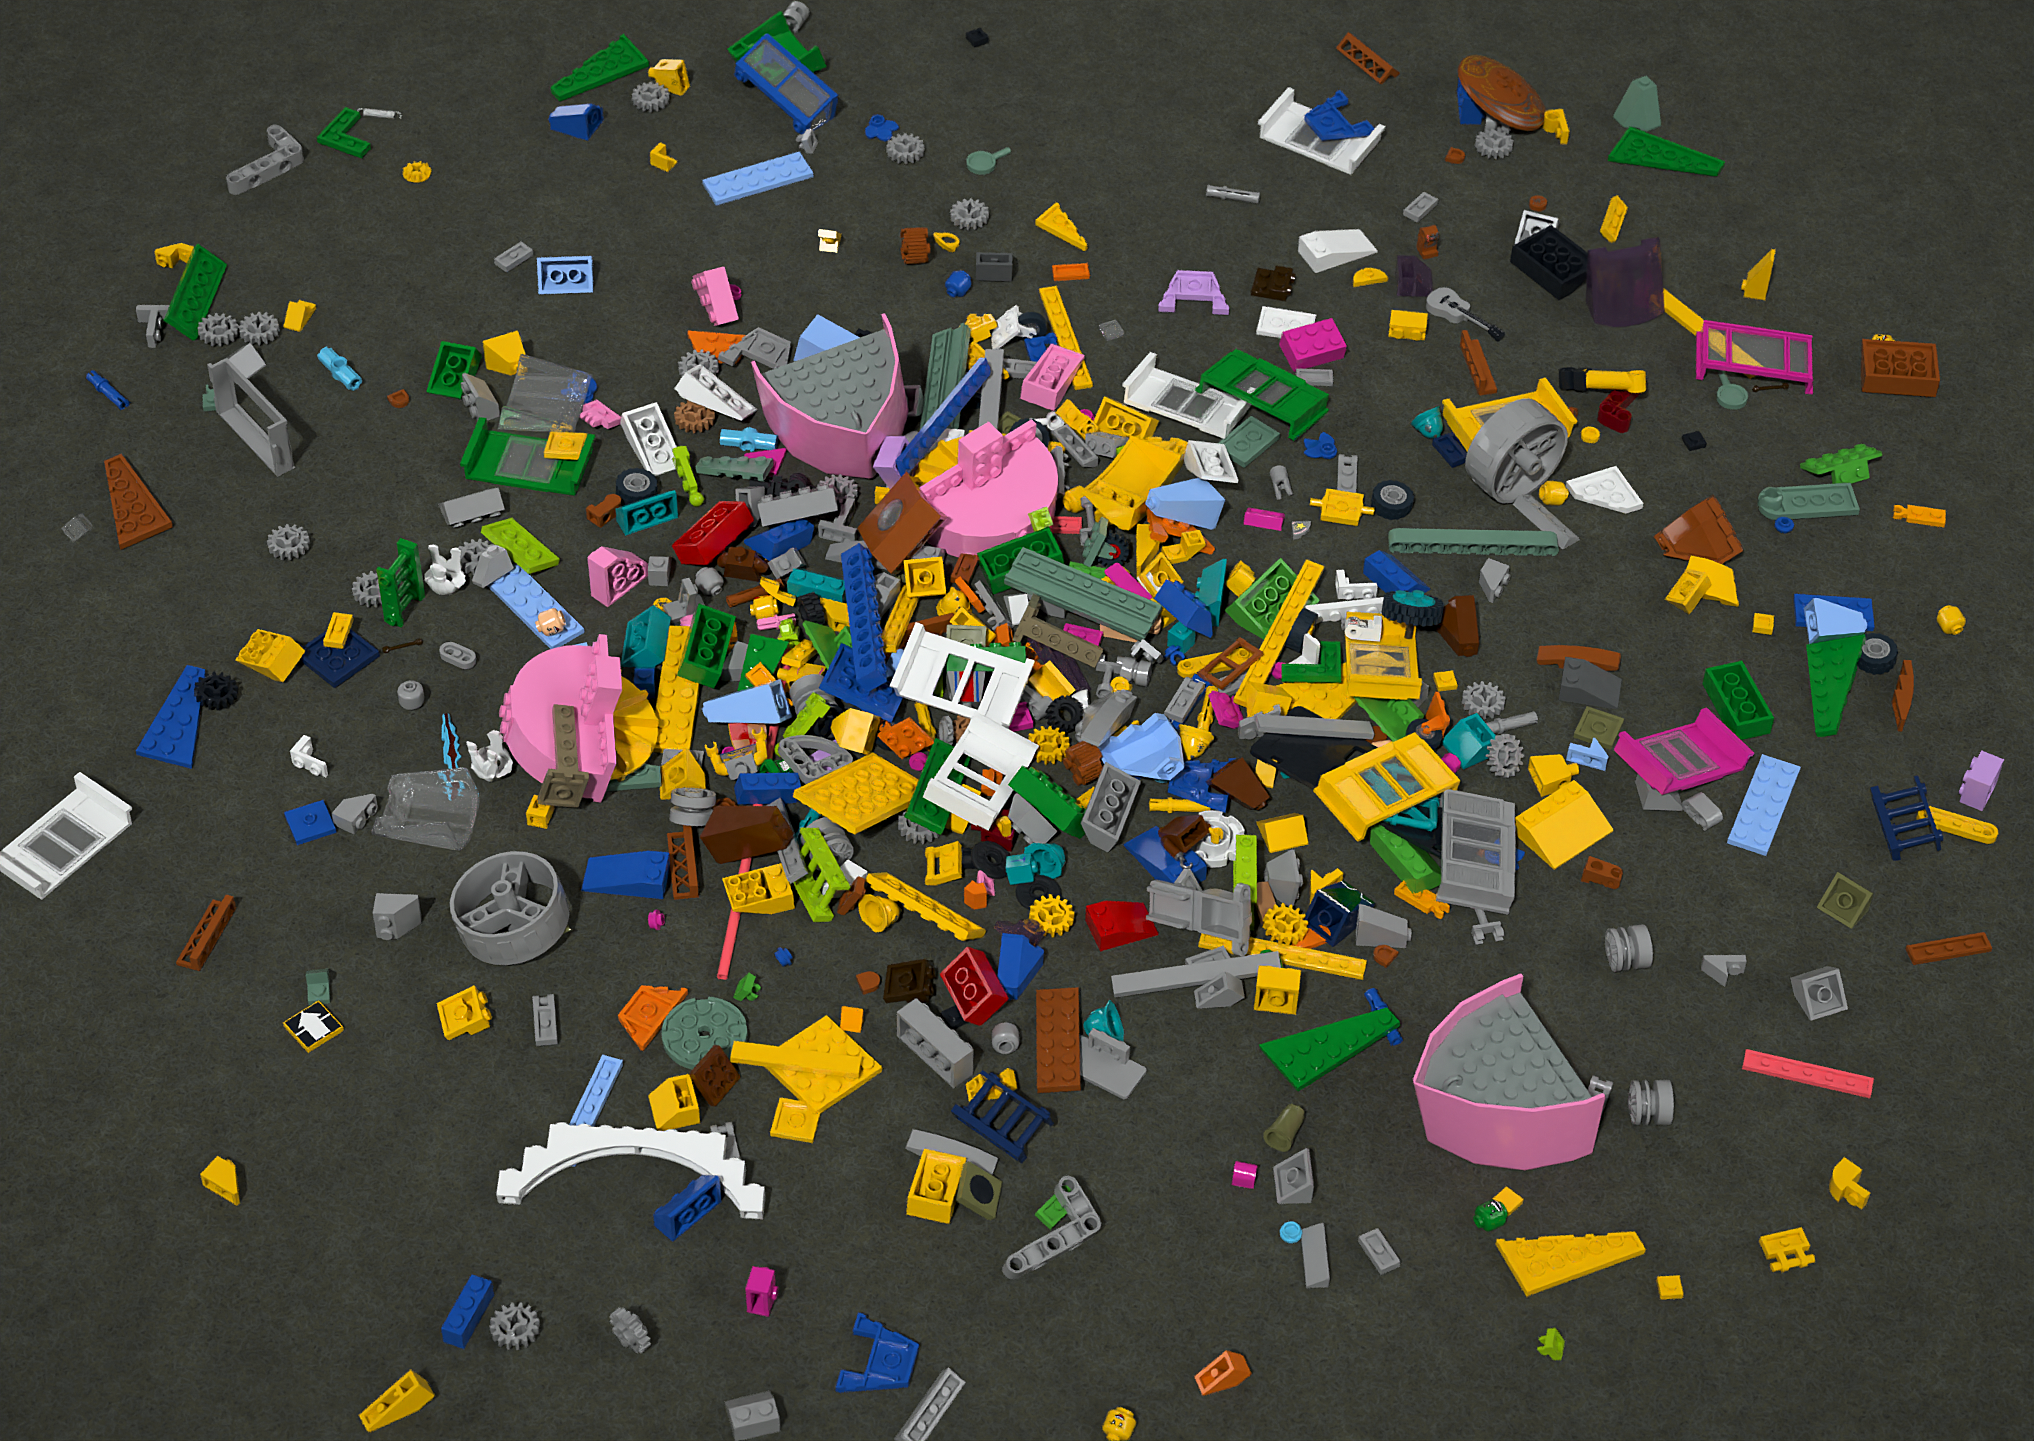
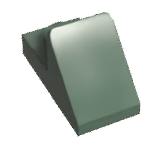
(318, 986)

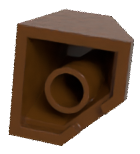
(1460, 625)
(1239, 784)

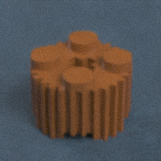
(914, 245)
(1083, 762)

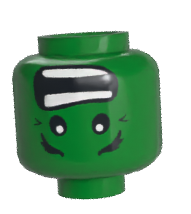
(1490, 1215)

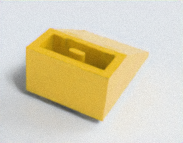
(271, 654)
(760, 891)

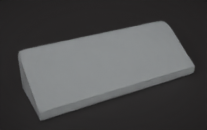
(1075, 446)
(1315, 1256)

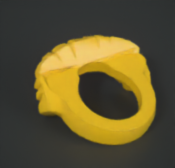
(950, 247)

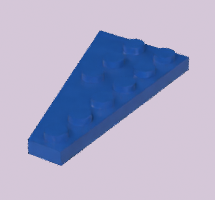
(176, 725)

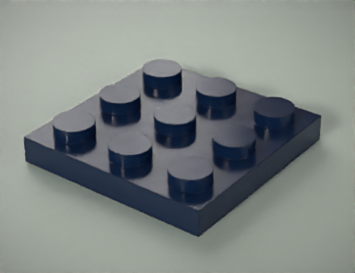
(338, 664)

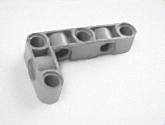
(286, 156)
(1064, 1238)

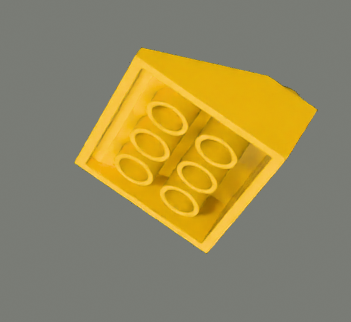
(1562, 825)

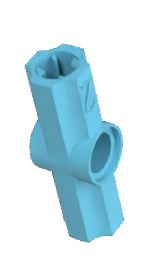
(340, 368)
(748, 439)

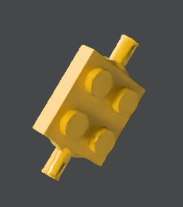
(1342, 507)

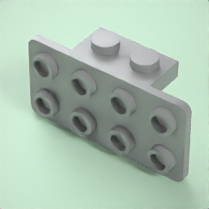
(1108, 1065)

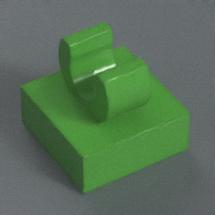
(745, 988)

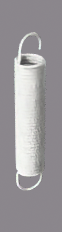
(379, 113)

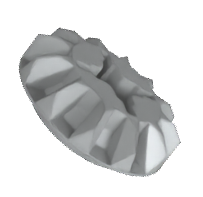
(946, 730)

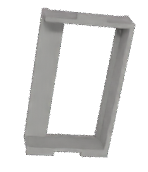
(271, 448)

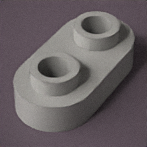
(459, 655)

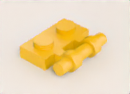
(1787, 1243)

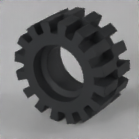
(810, 608)
(1071, 707)

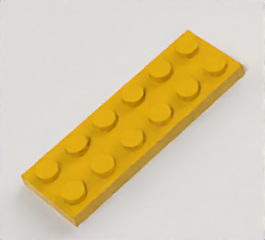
(928, 907)

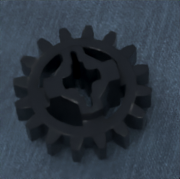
(215, 690)

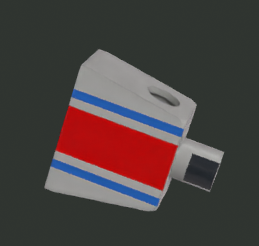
(973, 690)

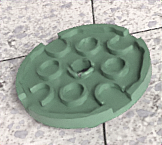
(693, 1016)

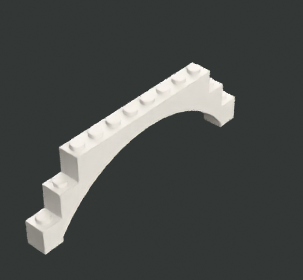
(580, 1143)

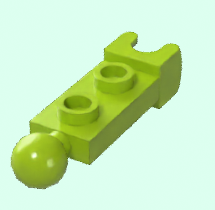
(682, 464)
(805, 719)

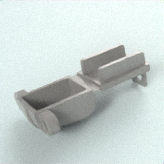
(1206, 911)

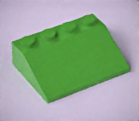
(1264, 598)

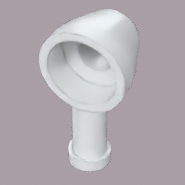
(1051, 424)
(1082, 697)

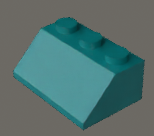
(647, 512)
(825, 586)
(1212, 589)
(646, 639)

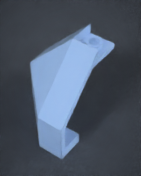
(1146, 749)

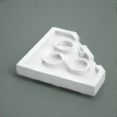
(1606, 489)

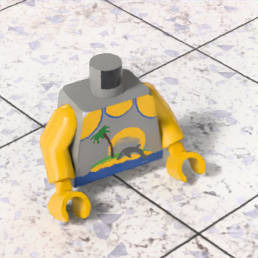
(741, 760)

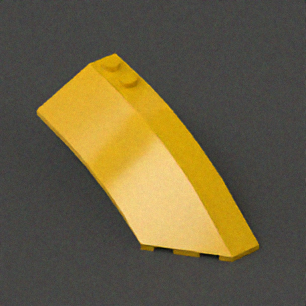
(1126, 482)

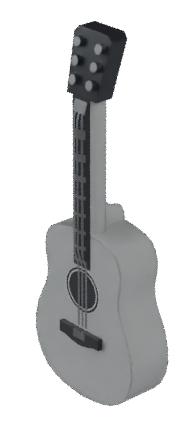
(1447, 304)

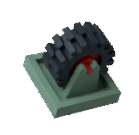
(1107, 548)

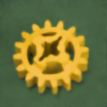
(1049, 744)
(1052, 915)
(1285, 924)

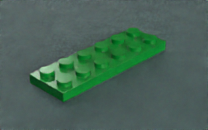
(195, 291)
(922, 810)

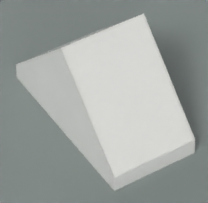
(1016, 606)

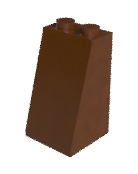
(745, 832)

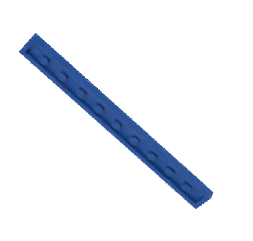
(943, 416)

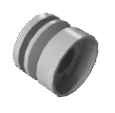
(803, 688)
(835, 839)
(1628, 948)
(1648, 1103)

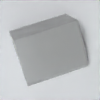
(247, 360)
(1294, 1179)

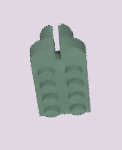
(1808, 501)

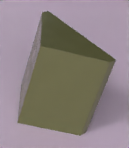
(1845, 900)

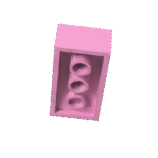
(1051, 377)

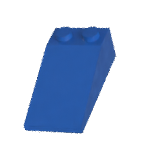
(1159, 862)
(628, 874)

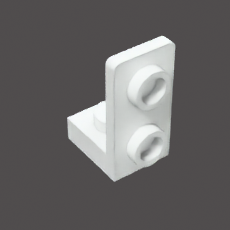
(1351, 591)
(1310, 651)
(302, 757)

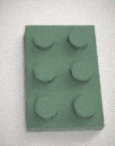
(1249, 441)

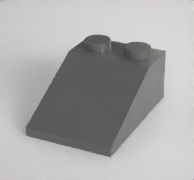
(1589, 684)

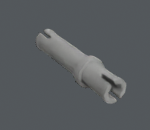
(1227, 193)
(1500, 725)

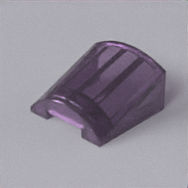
(1625, 284)

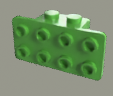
(1846, 465)
(826, 641)
(1391, 715)

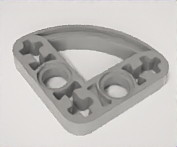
(797, 742)

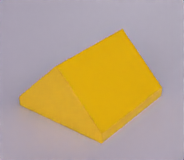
(1160, 570)
(1689, 590)
(1263, 698)
(1283, 832)

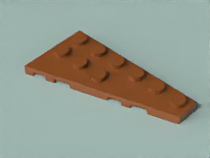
(134, 508)

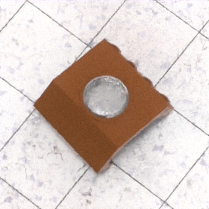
(900, 524)

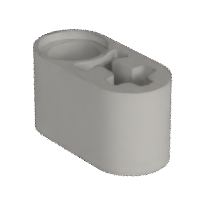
(1702, 810)

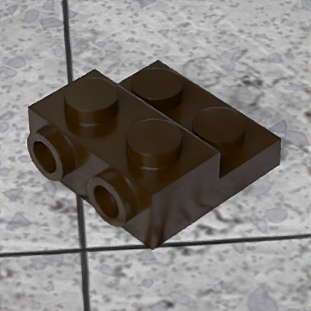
(1273, 283)
(909, 981)

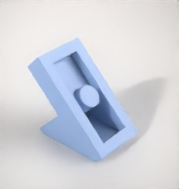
(1592, 757)

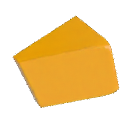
(851, 1019)

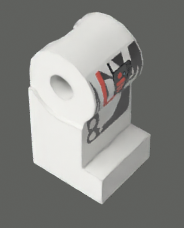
(1363, 629)

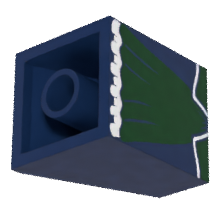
(1336, 909)

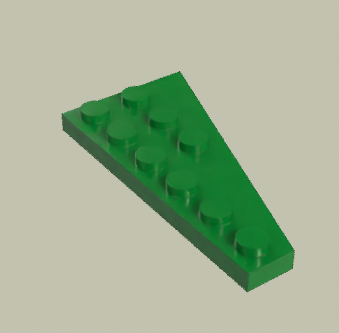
(605, 66)
(1652, 151)
(1831, 677)
(1318, 1051)

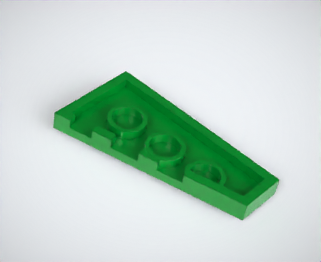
(763, 650)

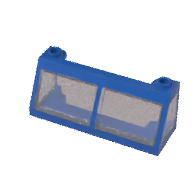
(788, 84)

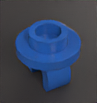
(1173, 652)

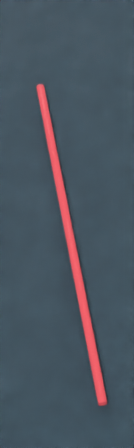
(745, 865)

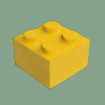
(1277, 989)

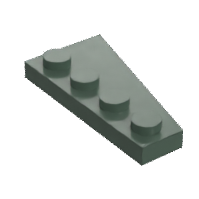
(744, 466)

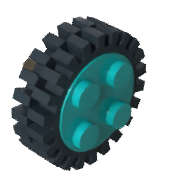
(1412, 609)

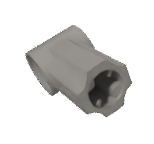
(1035, 702)

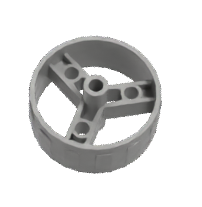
(1516, 450)
(529, 924)

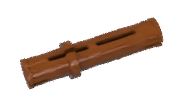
(749, 594)

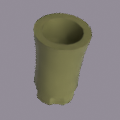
(1283, 1130)

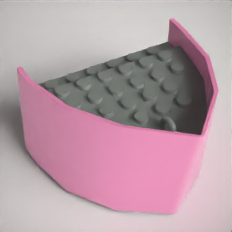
(838, 403)
(1501, 1086)

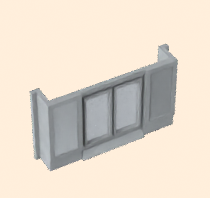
(1477, 851)

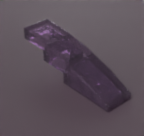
(1065, 665)

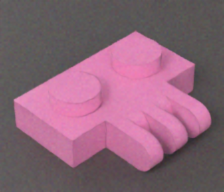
(598, 414)

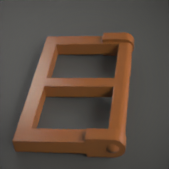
(1238, 669)

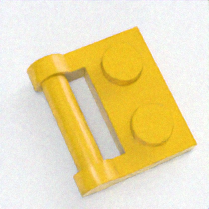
(950, 863)

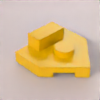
(980, 326)

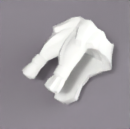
(436, 575)
(485, 759)

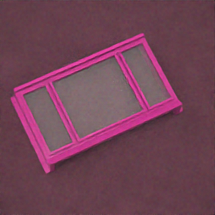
(1754, 352)

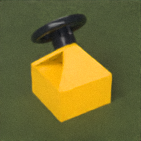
(851, 729)

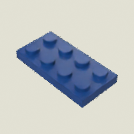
(1861, 605)

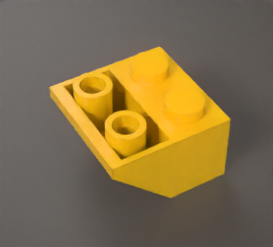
(674, 1103)

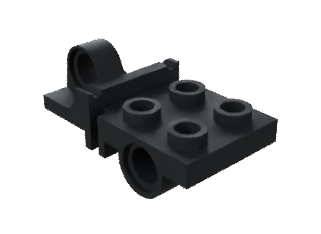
(776, 485)

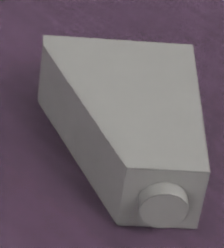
(734, 663)
(1380, 928)

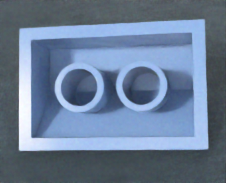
(565, 275)

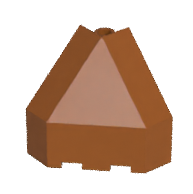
(1700, 533)

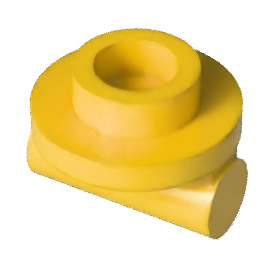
(1120, 683)

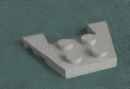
(761, 347)

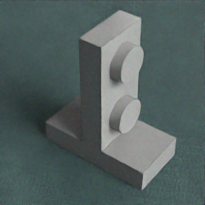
(155, 317)
(839, 529)
(686, 603)

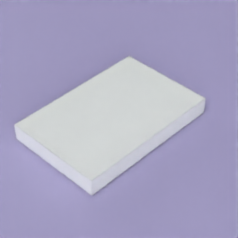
(1275, 321)

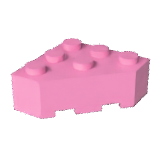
(715, 295)
(614, 573)

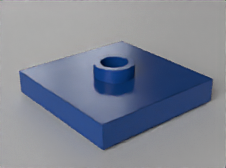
(310, 822)

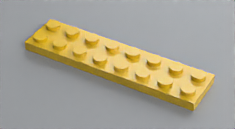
(676, 697)

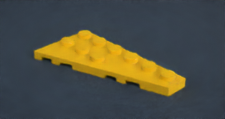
(1559, 1259)

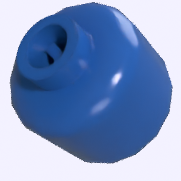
(958, 283)

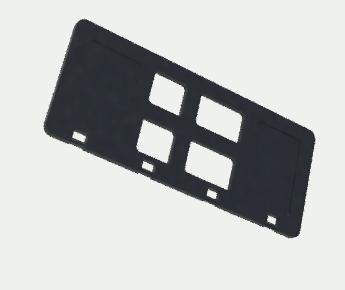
(1311, 756)

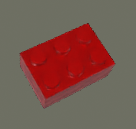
(974, 986)

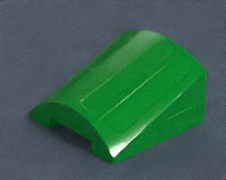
(780, 31)

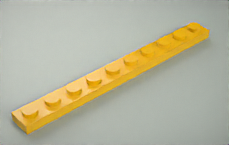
(1279, 631)

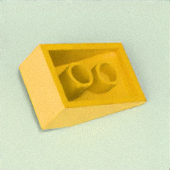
(935, 1186)

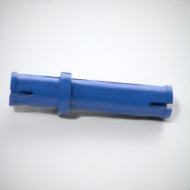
(102, 385)
(1376, 1004)

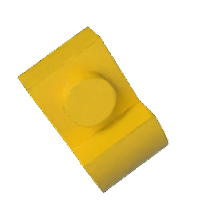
(1844, 1184)

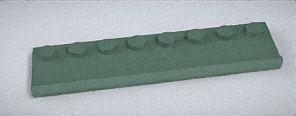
(945, 369)
(1083, 594)

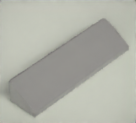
(1544, 519)
(930, 1406)

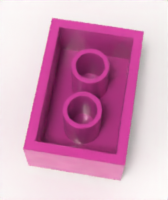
(1312, 344)

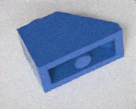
(645, 679)

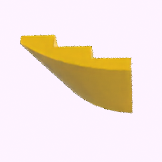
(1721, 579)

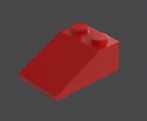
(1118, 923)

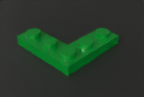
(335, 134)
(1327, 671)

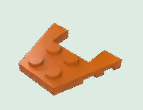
(1162, 526)

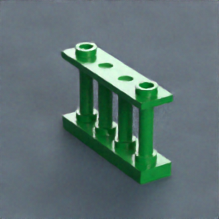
(412, 582)

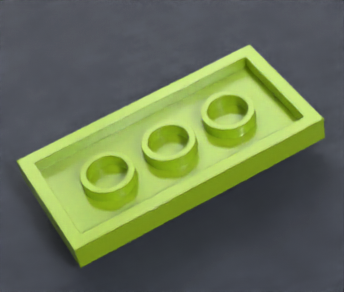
(520, 545)

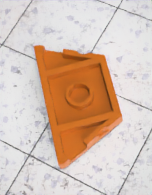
(713, 342)
(647, 1011)

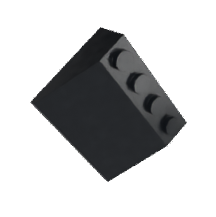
(1551, 261)

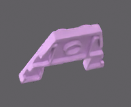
(1194, 286)

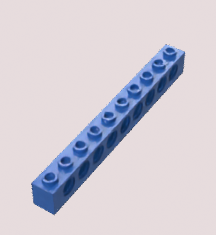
(864, 617)

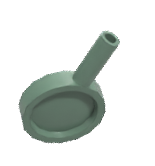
(984, 162)
(1730, 395)

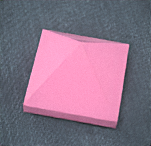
(988, 882)

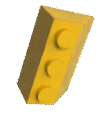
(1123, 420)

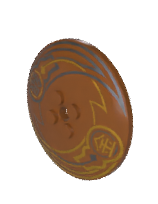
(1501, 92)

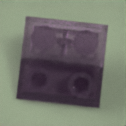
(1412, 277)

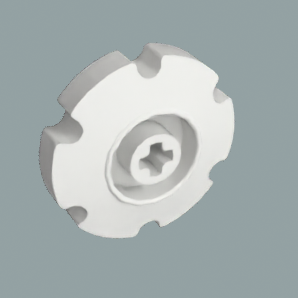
(1218, 854)

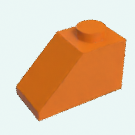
(1223, 1373)

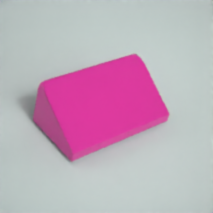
(1264, 519)

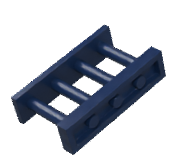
(1891, 830)
(999, 1137)

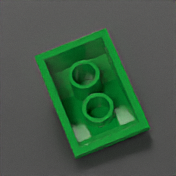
(449, 366)

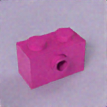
(761, 1291)

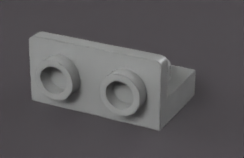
(1104, 443)
(1149, 652)

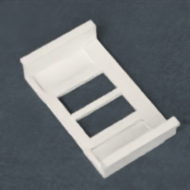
(925, 660)
(992, 746)

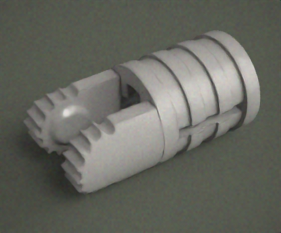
(1280, 481)

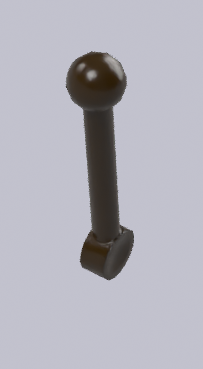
(1784, 386)
(386, 649)

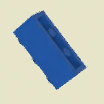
(766, 787)
(467, 1311)

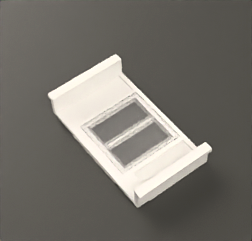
(1286, 127)
(1177, 399)
(65, 837)

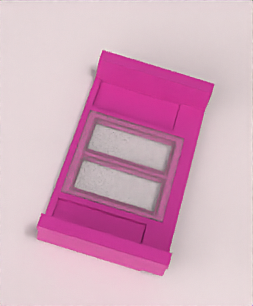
(1685, 754)

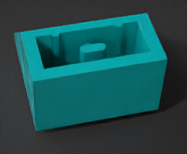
(1469, 740)

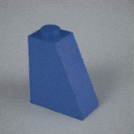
(577, 120)
(1018, 964)

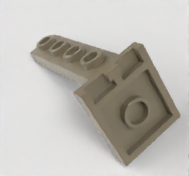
(1054, 636)
(565, 783)

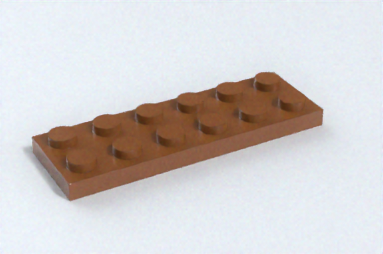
(1058, 1040)

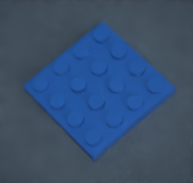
(842, 683)

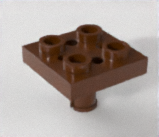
(709, 1078)

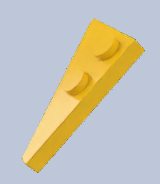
(1058, 224)

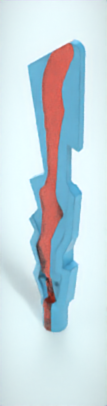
(451, 745)

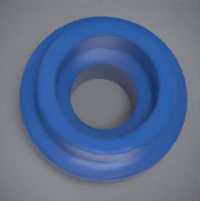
(1784, 524)
(783, 956)

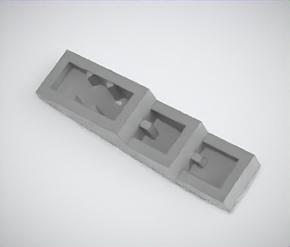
(923, 1140)

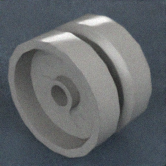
(692, 806)

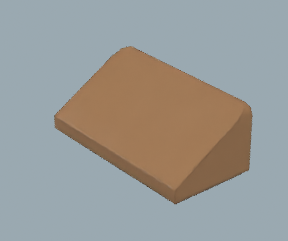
(1264, 899)

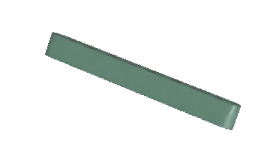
(1473, 541)

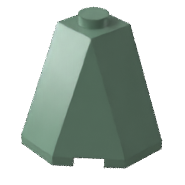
(1639, 106)

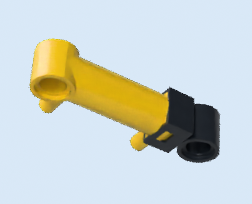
(1587, 378)

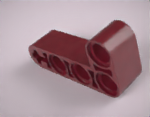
(1613, 410)

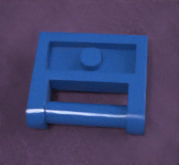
(1036, 346)

